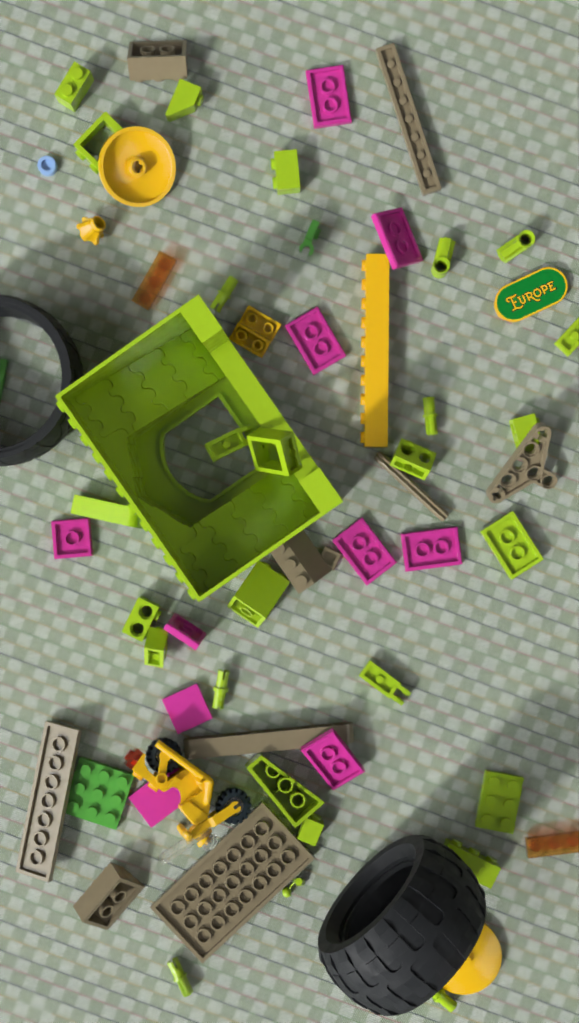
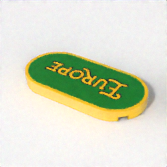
(530, 294)

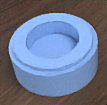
(47, 166)

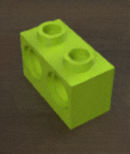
(413, 459)
(138, 616)
(156, 647)

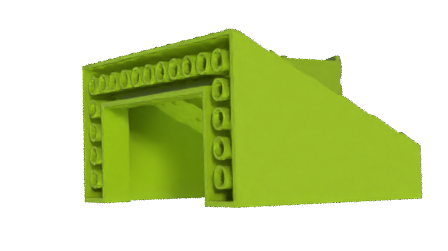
(150, 390)

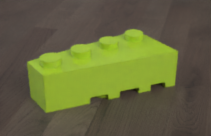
(286, 792)

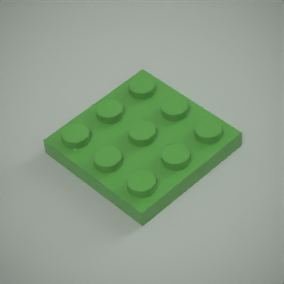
(99, 792)

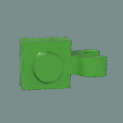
(312, 233)

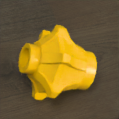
(92, 229)

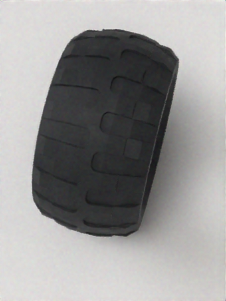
(402, 926)

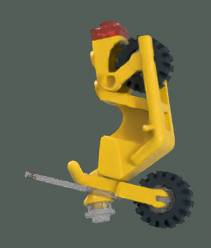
(195, 793)

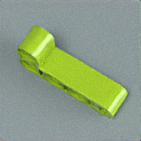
(104, 511)

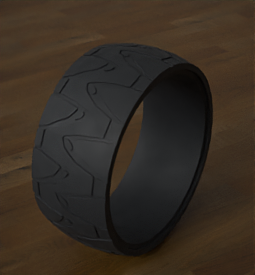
(72, 369)

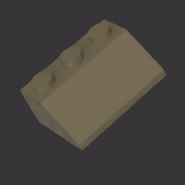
(157, 60)
(300, 561)
(108, 896)

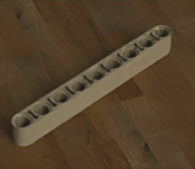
(261, 740)

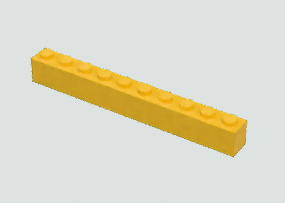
(375, 351)

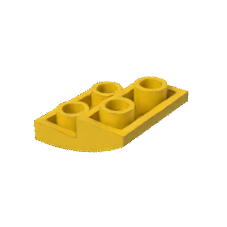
(255, 331)

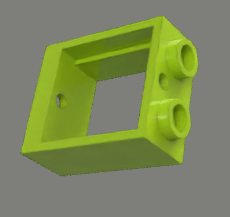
(104, 120)
(284, 441)

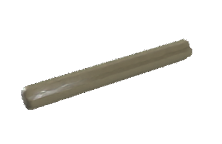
(412, 487)

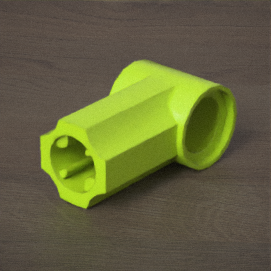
(515, 246)
(443, 256)

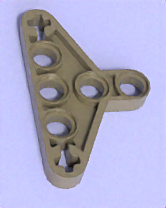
(532, 459)

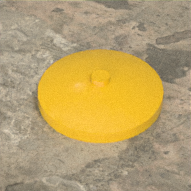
(137, 166)
(480, 966)

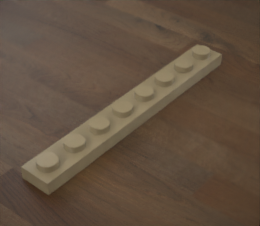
(408, 119)

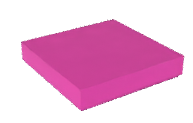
(72, 538)
(185, 631)
(187, 708)

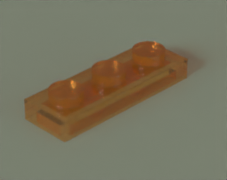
(154, 280)
(552, 844)

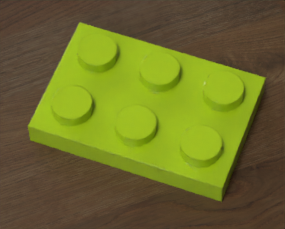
(511, 545)
(499, 801)

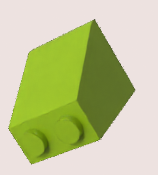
(258, 593)

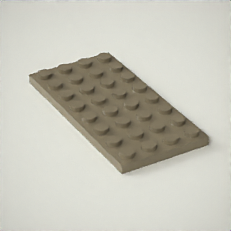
(232, 882)

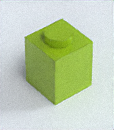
(311, 829)

